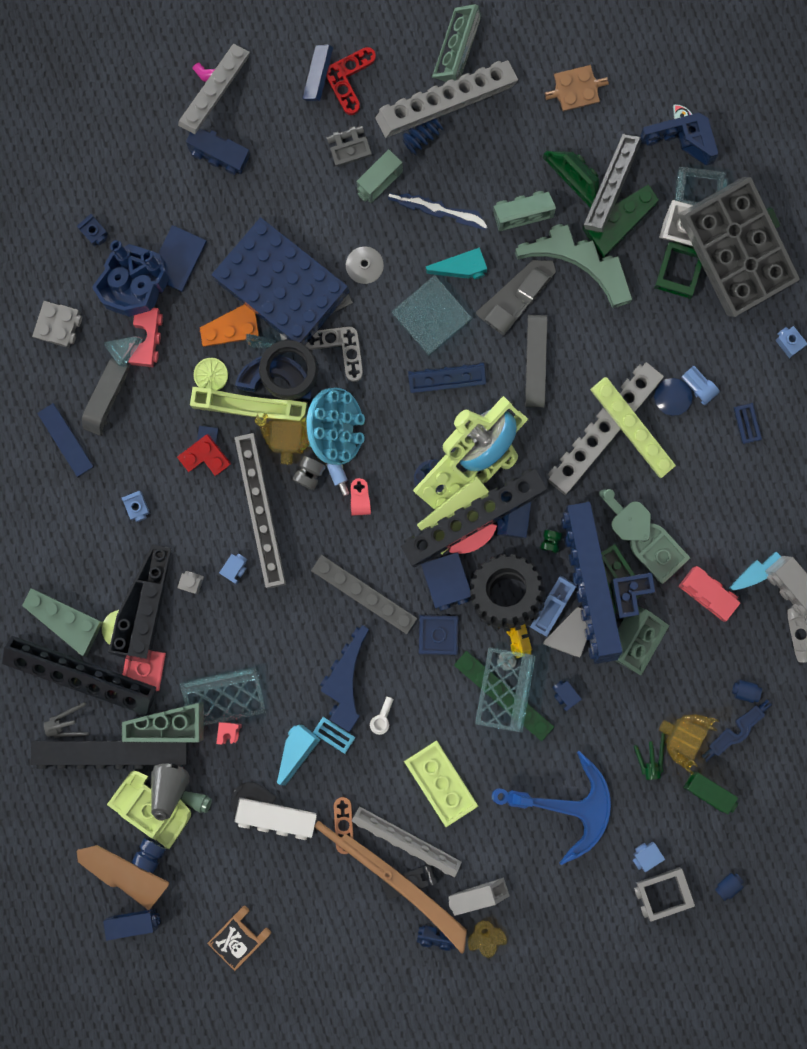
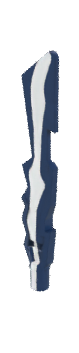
(437, 209)

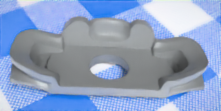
(800, 646)

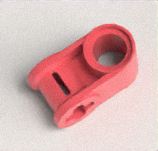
(360, 501)

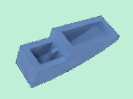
(553, 605)

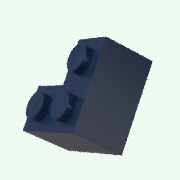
(627, 589)

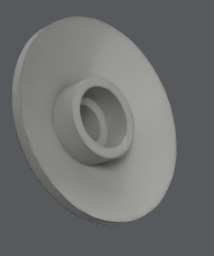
(364, 274)

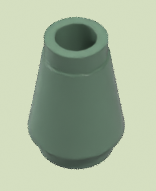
(197, 801)

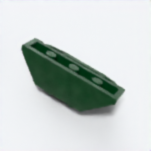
(575, 173)

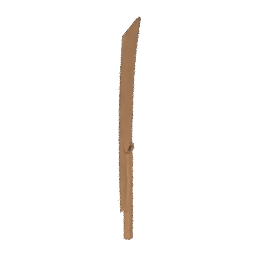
(445, 922)

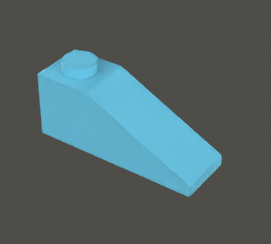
(296, 750)

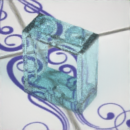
(681, 178)

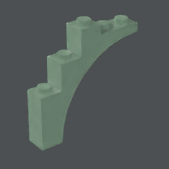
(584, 255)

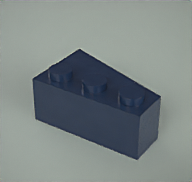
(218, 151)

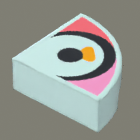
(680, 111)

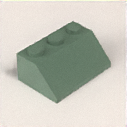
(524, 210)
(639, 639)

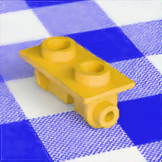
(518, 644)

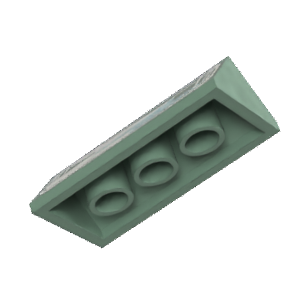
(459, 43)

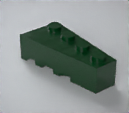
(622, 220)

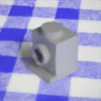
(190, 582)

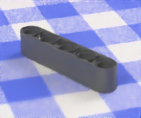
(536, 361)

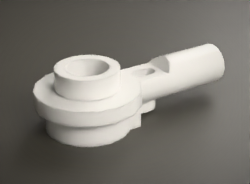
(379, 723)

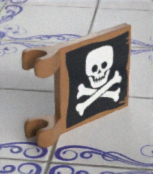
(235, 941)

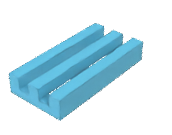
(347, 743)

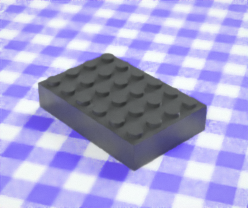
(738, 246)

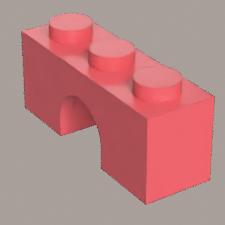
(146, 352)

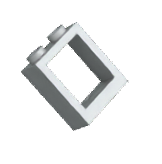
(683, 887)

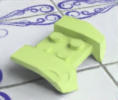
(134, 805)

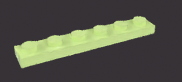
(632, 427)

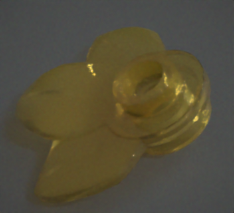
(486, 941)

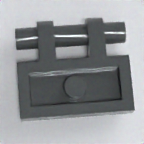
(349, 151)

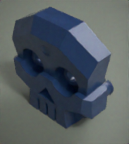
(136, 269)

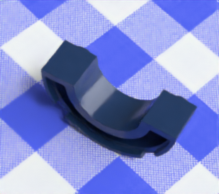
(281, 367)

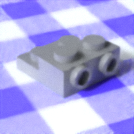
(57, 324)

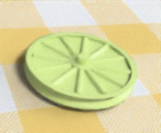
(211, 374)

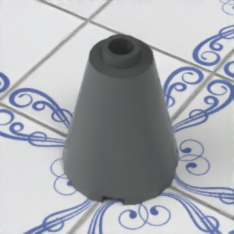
(167, 789)

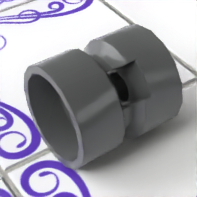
(311, 466)

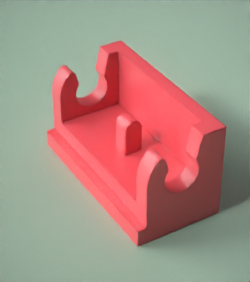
(228, 730)

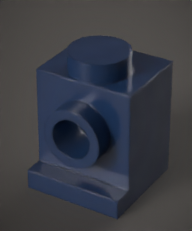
(88, 224)
(566, 694)

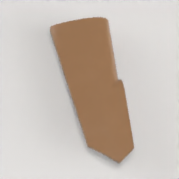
(120, 873)

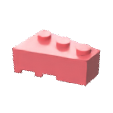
(709, 593)

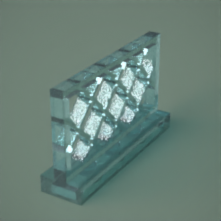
(222, 680)
(522, 691)

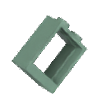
(379, 176)

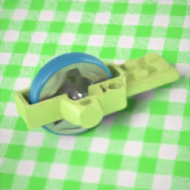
(480, 446)

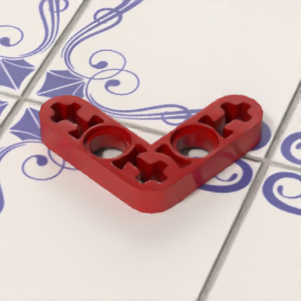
(344, 73)

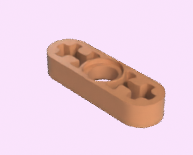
(337, 820)

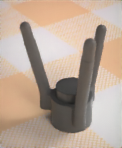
(54, 727)

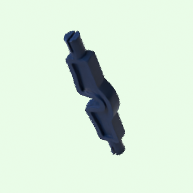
(728, 737)

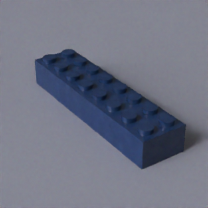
(591, 583)

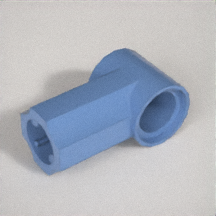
(702, 388)

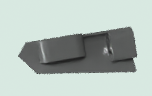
(516, 295)

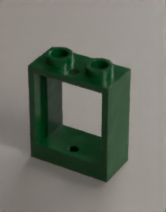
(672, 287)
(711, 793)

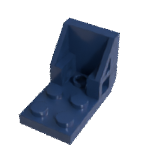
(693, 134)

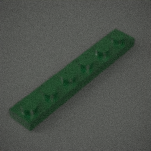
(475, 671)

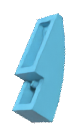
(754, 573)

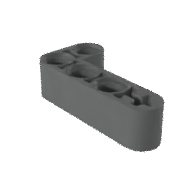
(103, 397)

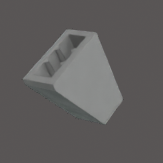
(569, 635)
(478, 897)

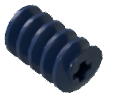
(420, 135)

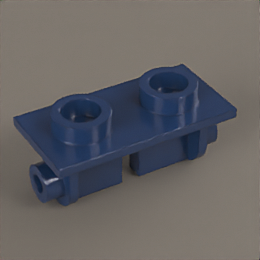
(430, 938)

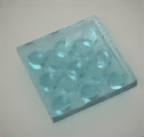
(431, 315)

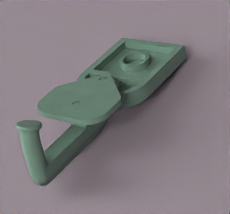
(657, 550)

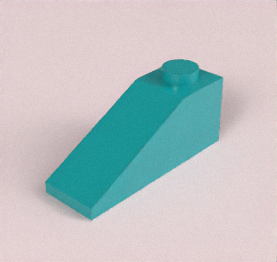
(463, 266)

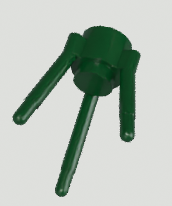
(653, 769)

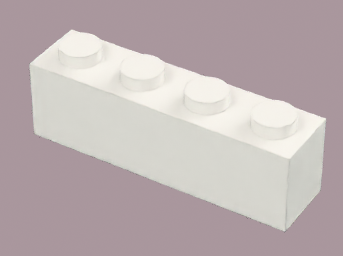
(275, 817)

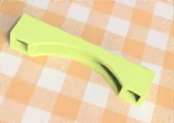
(247, 406)

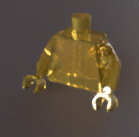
(284, 437)
(686, 737)

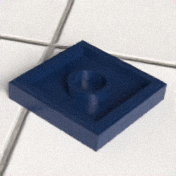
(438, 635)

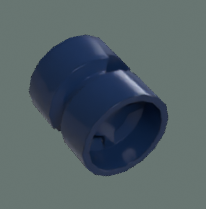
(149, 854)

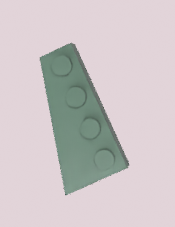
(67, 622)
(173, 725)

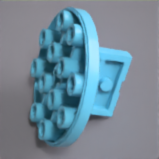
(331, 426)

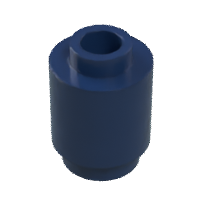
(747, 691)
(729, 886)

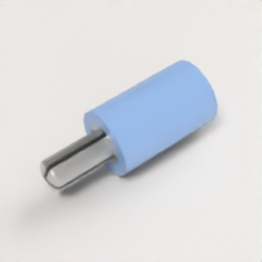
(338, 477)

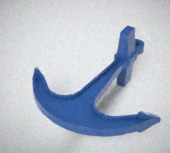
(592, 810)

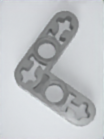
(341, 341)

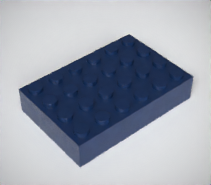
(280, 283)

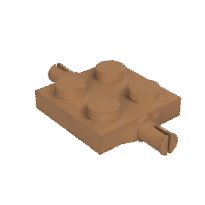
(576, 88)

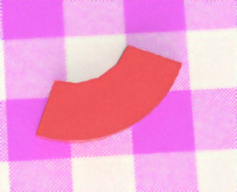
(474, 541)

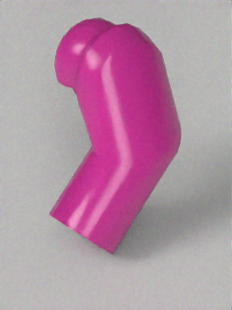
(201, 72)

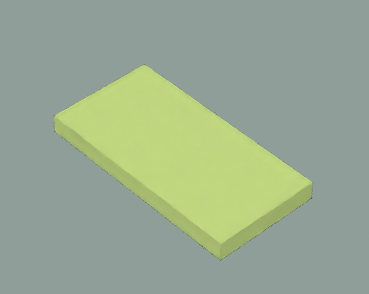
(462, 498)
(441, 783)

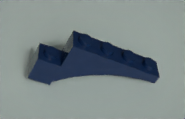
(340, 683)

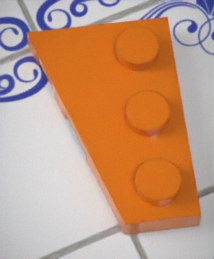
(230, 327)

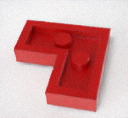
(206, 451)

